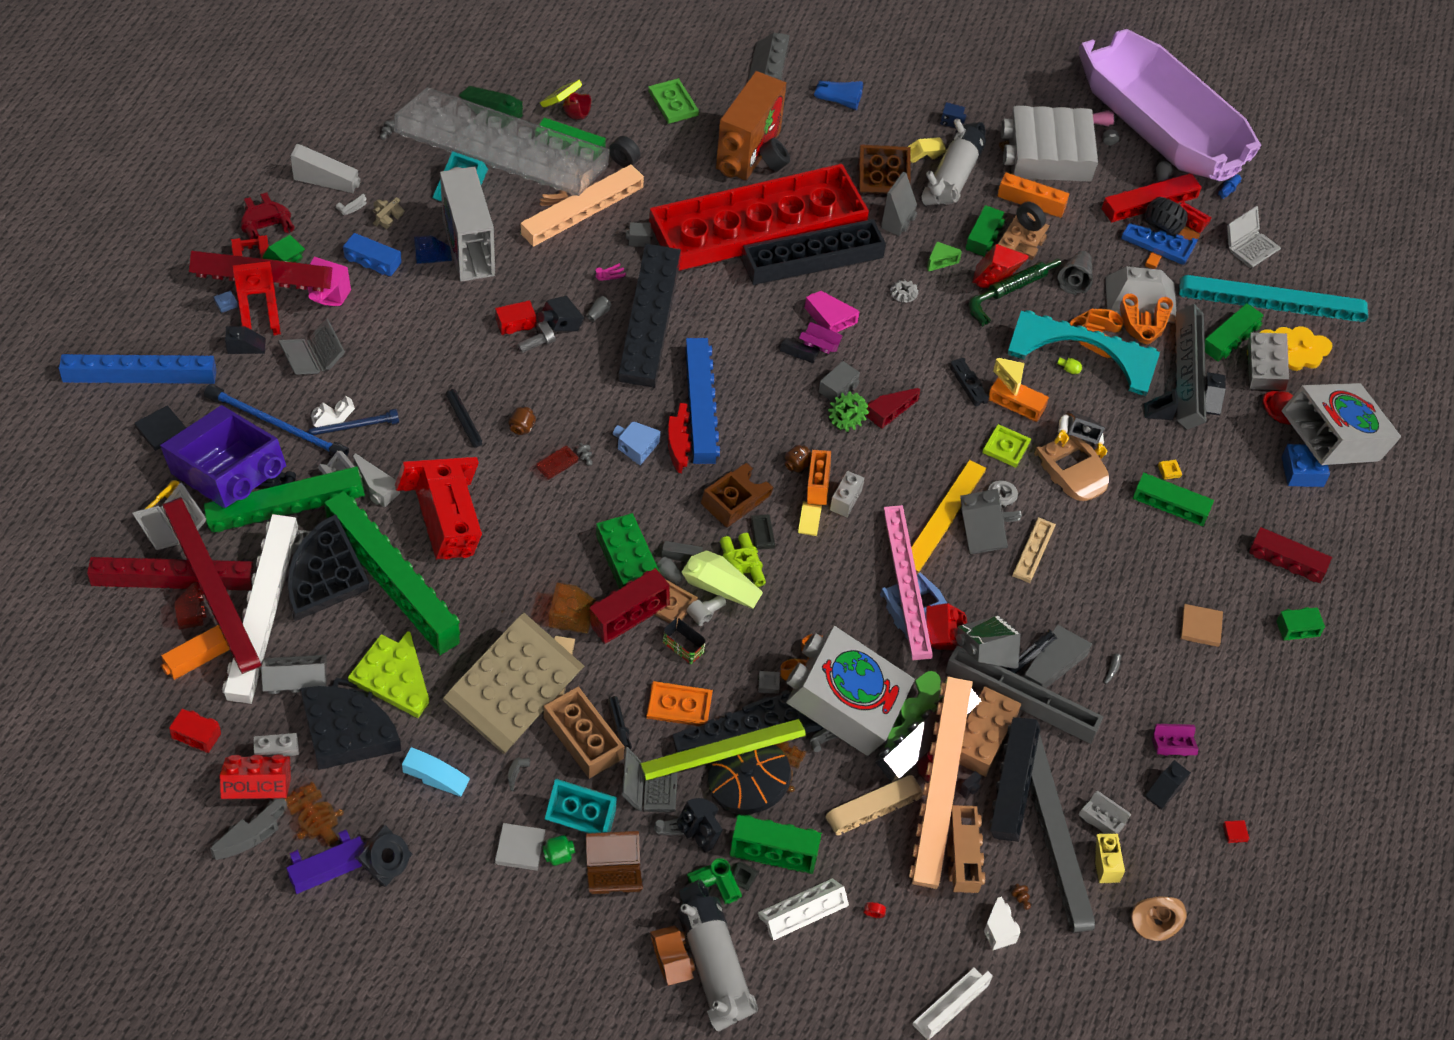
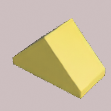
(1010, 373)
(809, 519)

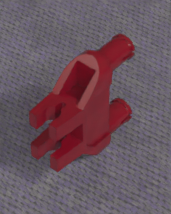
(264, 215)

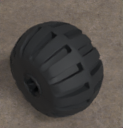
(1166, 215)

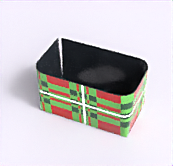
(687, 632)

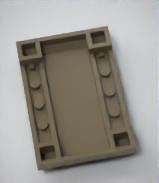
(513, 683)

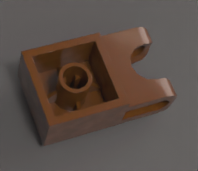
(735, 495)

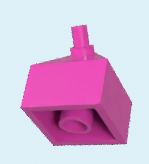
(339, 285)

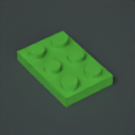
(673, 101)

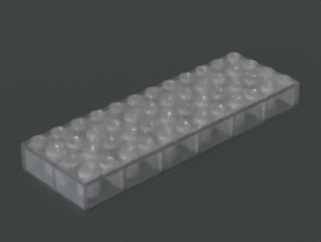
(502, 141)

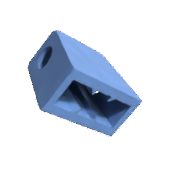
(637, 441)

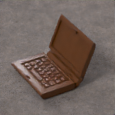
(613, 862)

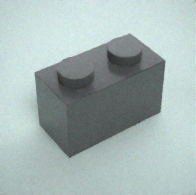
(839, 381)

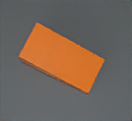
(1153, 260)

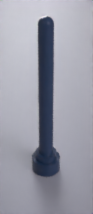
(390, 417)

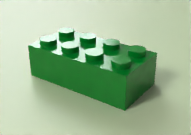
(624, 548)
(775, 844)

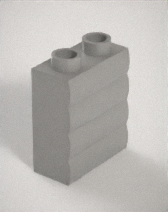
(1050, 143)

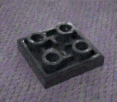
(159, 427)

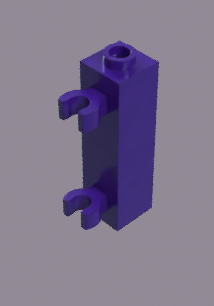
(324, 865)

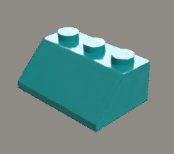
(581, 808)

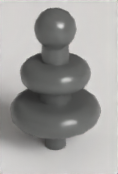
(387, 129)
(584, 450)

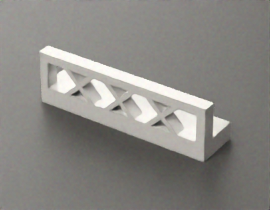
(802, 910)
(952, 1003)

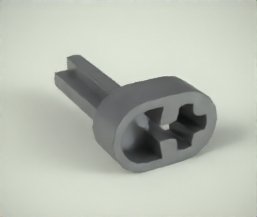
(545, 336)

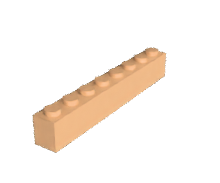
(577, 208)

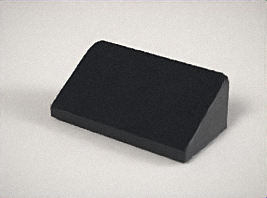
(799, 350)

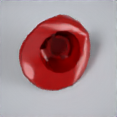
(1274, 402)

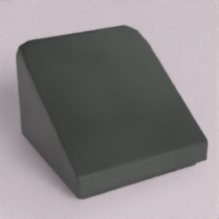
(745, 875)

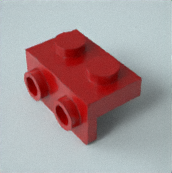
(1195, 219)

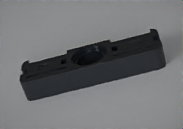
(963, 373)

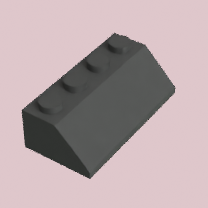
(770, 55)

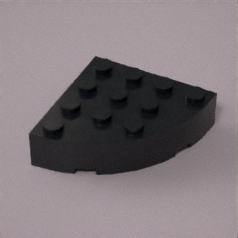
(324, 570)
(347, 726)

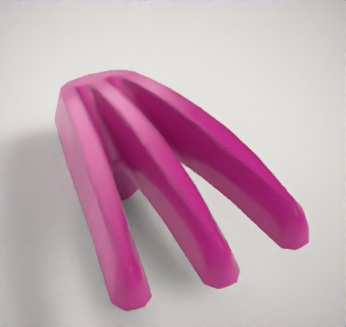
(609, 273)

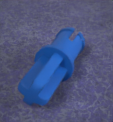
(1229, 186)

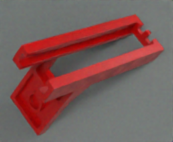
(255, 279)

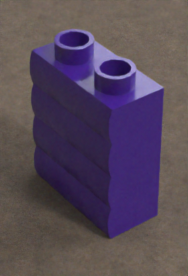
(223, 456)

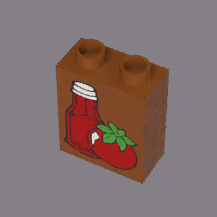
(749, 124)

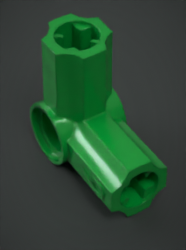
(725, 882)

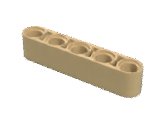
(873, 804)

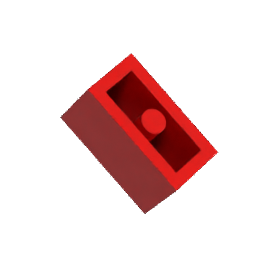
(515, 317)
(195, 730)

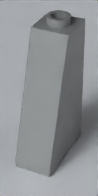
(322, 170)

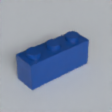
(372, 254)

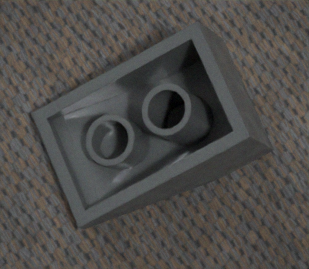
(899, 206)
(984, 521)

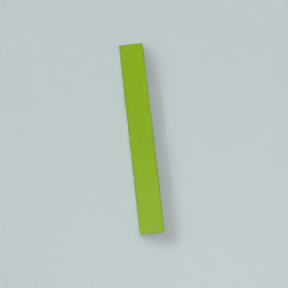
(722, 749)

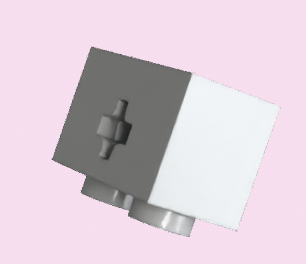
(847, 494)

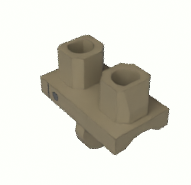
(384, 211)

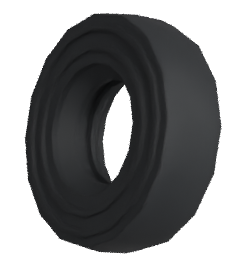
(1035, 211)

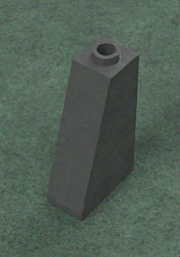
(1058, 657)

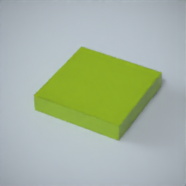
(1006, 445)

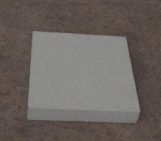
(520, 846)

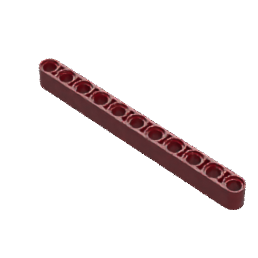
(212, 586)

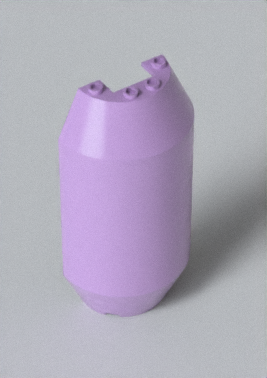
(1169, 106)

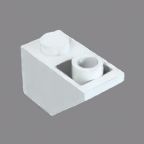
(1000, 927)

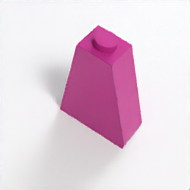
(830, 311)

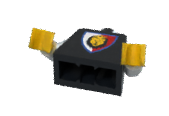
(1083, 428)

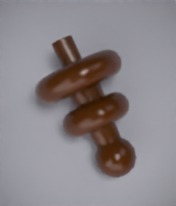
(1022, 895)

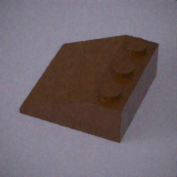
(881, 167)

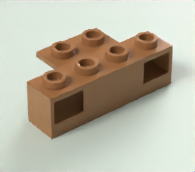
(1022, 239)
(964, 847)

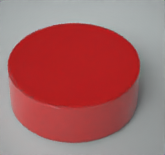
(875, 910)

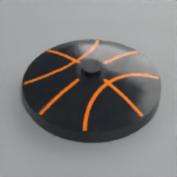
(750, 780)

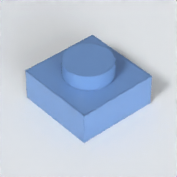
(225, 301)

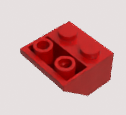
(943, 625)

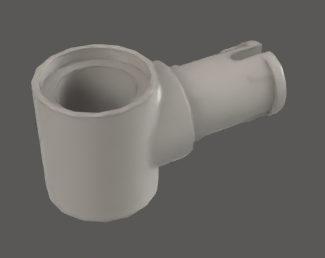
(703, 611)

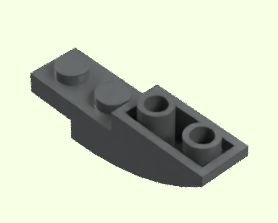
(245, 836)

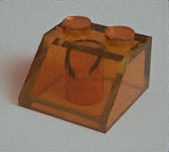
(570, 609)

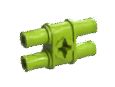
(744, 559)

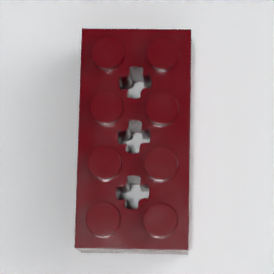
(629, 605)

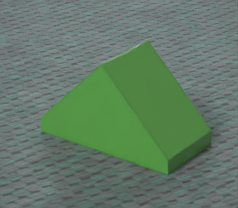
(943, 256)

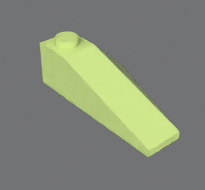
(721, 578)

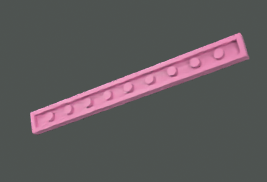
(907, 583)

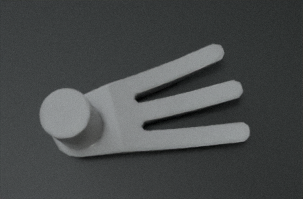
(353, 206)

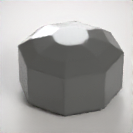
(1110, 137)

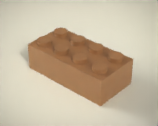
(987, 730)
(583, 732)

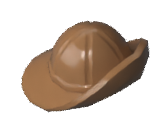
(1167, 909)

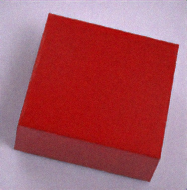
(1236, 831)

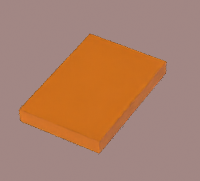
(679, 704)

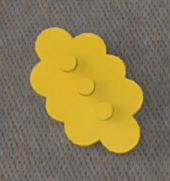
(1303, 347)

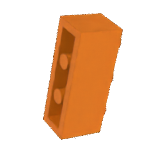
(1026, 402)
(819, 477)

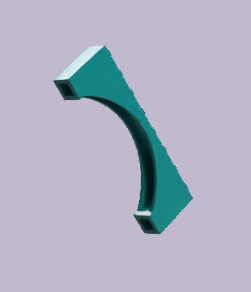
(1134, 360)

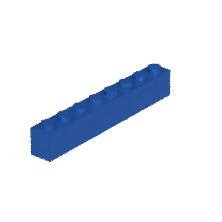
(137, 369)
(701, 401)

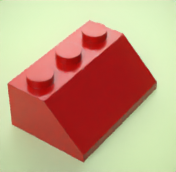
(997, 265)

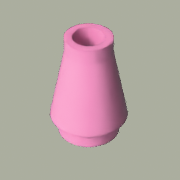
(1104, 118)

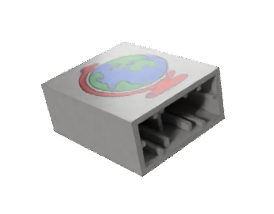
(467, 223)
(1340, 423)
(848, 689)

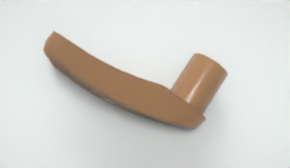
(553, 199)

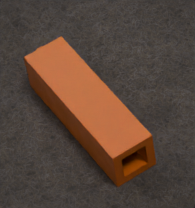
(194, 653)

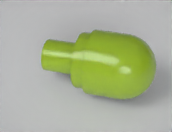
(1070, 365)

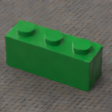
(985, 231)

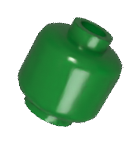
(558, 850)

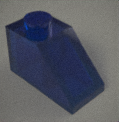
(431, 250)

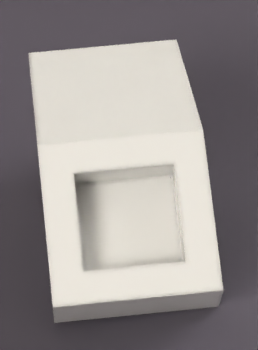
(326, 415)

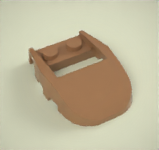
(1081, 480)

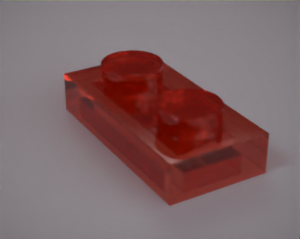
(557, 462)

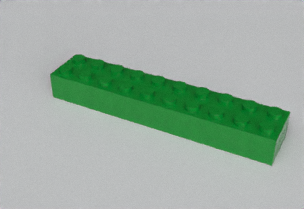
(396, 575)

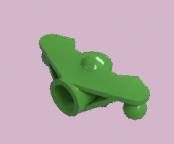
(928, 692)

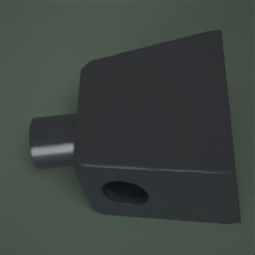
(561, 314)

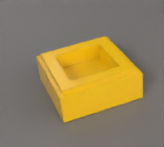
(1169, 469)

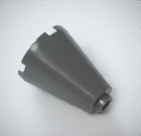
(1077, 274)

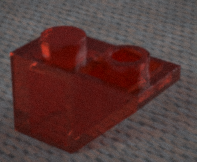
(189, 608)

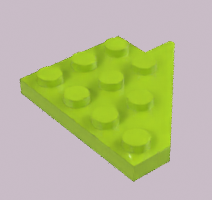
(393, 674)

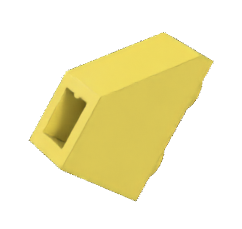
(1109, 858)

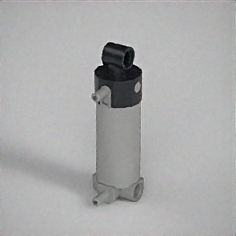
(956, 164)
(715, 957)

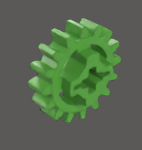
(848, 411)

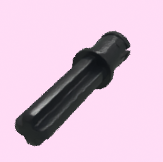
(1034, 649)
(618, 722)

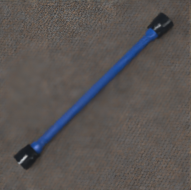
(217, 394)

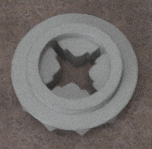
(902, 295)
(1008, 489)

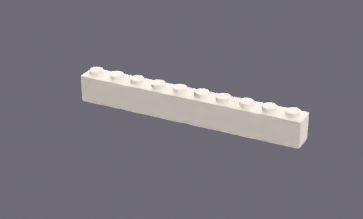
(263, 602)

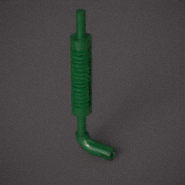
(1009, 285)

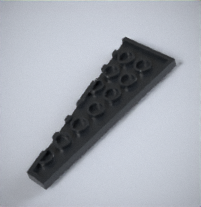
(751, 718)

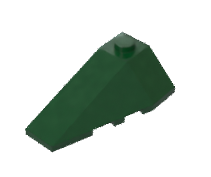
(494, 100)

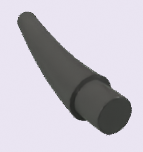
(1114, 666)

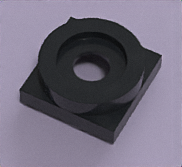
(371, 857)

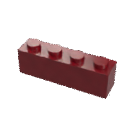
(1290, 555)

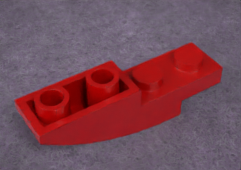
(678, 438)

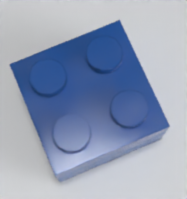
(1303, 467)

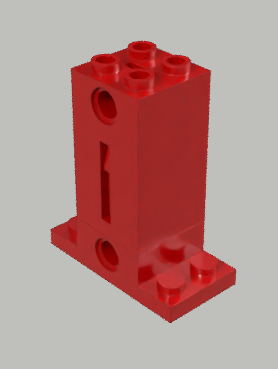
(445, 503)

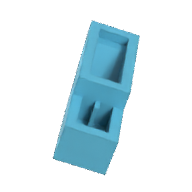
(434, 772)

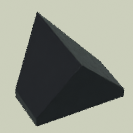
(1162, 406)

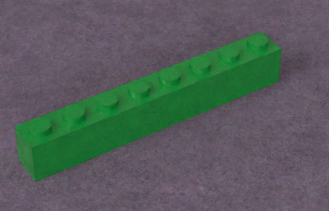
(284, 499)

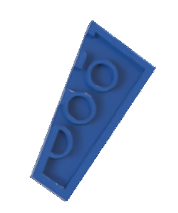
(1168, 246)

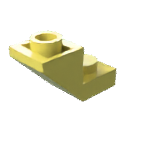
(931, 146)

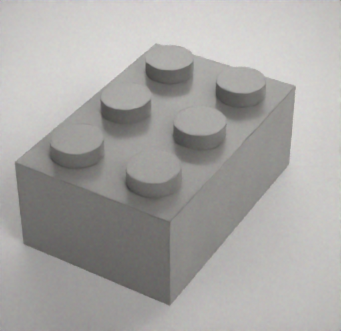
(1268, 361)

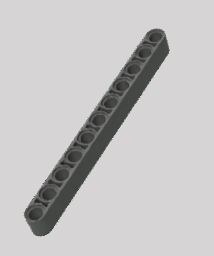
(1060, 845)

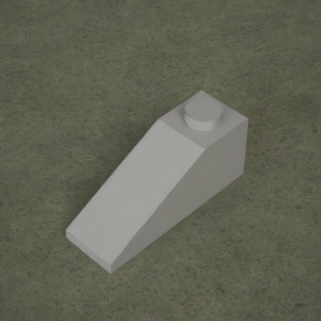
(377, 483)

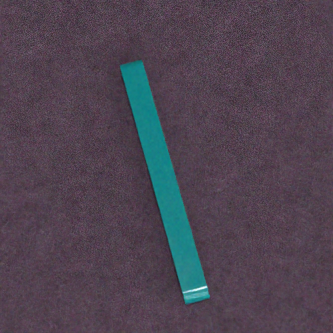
(1273, 297)

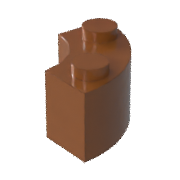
(671, 955)

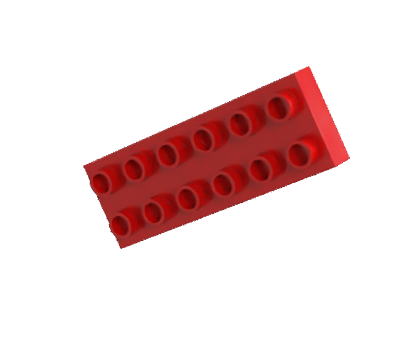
(722, 222)

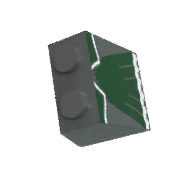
(991, 641)

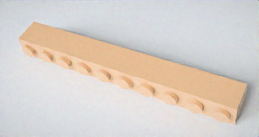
(941, 784)

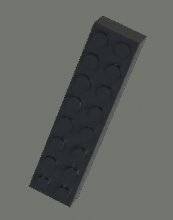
(813, 251)
(650, 315)

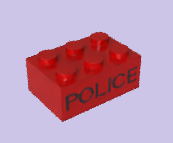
(255, 777)

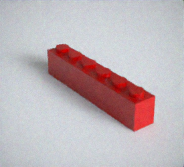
(1136, 201)

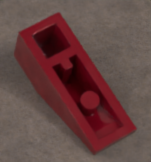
(890, 406)

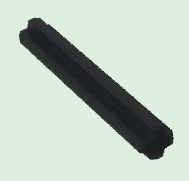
(464, 418)

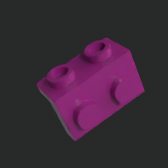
(821, 337)
(1175, 739)

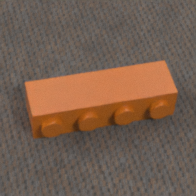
(1023, 190)

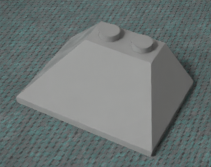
(1145, 284)

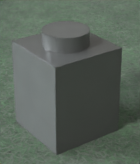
(638, 234)

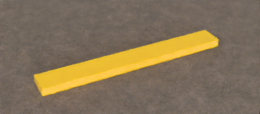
(945, 514)

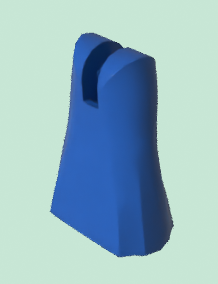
(840, 92)

